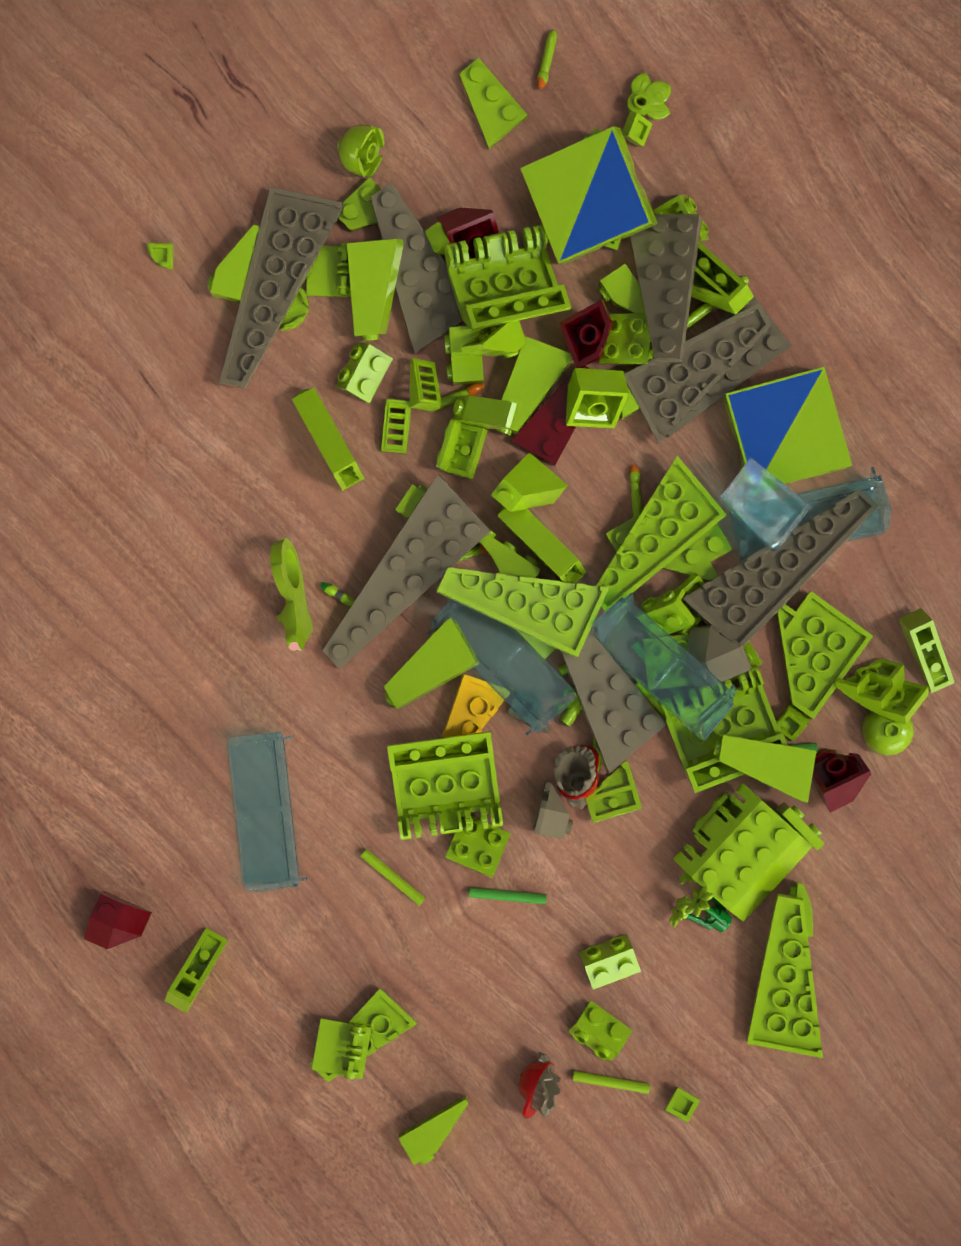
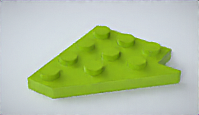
(693, 559)
(817, 650)

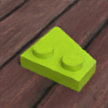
(358, 207)
(614, 796)

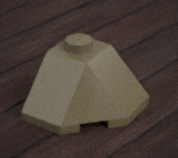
(716, 653)
(552, 815)

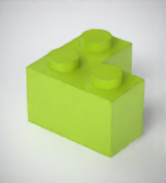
(465, 367)

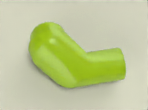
(571, 713)

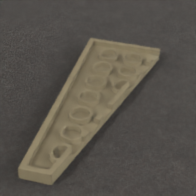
(283, 255)
(428, 544)
(757, 588)

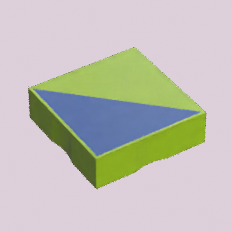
(588, 195)
(789, 426)

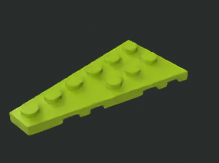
(667, 526)
(540, 608)
(785, 997)

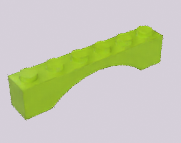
(502, 554)

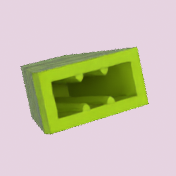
(529, 486)

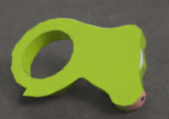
(289, 581)

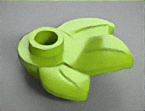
(651, 95)

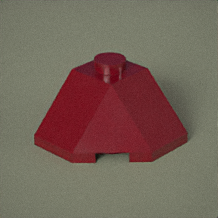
(467, 224)
(587, 333)
(838, 777)
(115, 921)

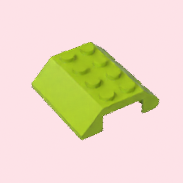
(504, 281)
(748, 719)
(445, 782)
(744, 854)

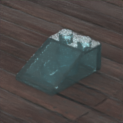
(764, 505)

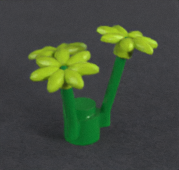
(715, 916)

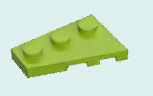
(492, 104)

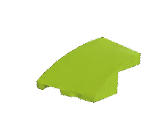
(884, 690)

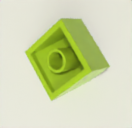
(596, 398)

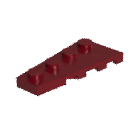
(547, 431)

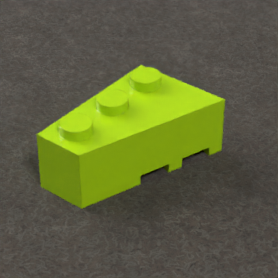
(718, 284)

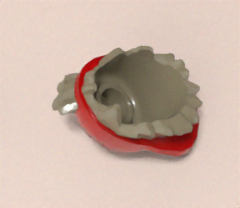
(577, 774)
(539, 1087)

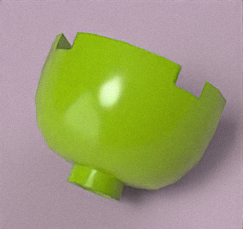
(360, 149)
(885, 735)

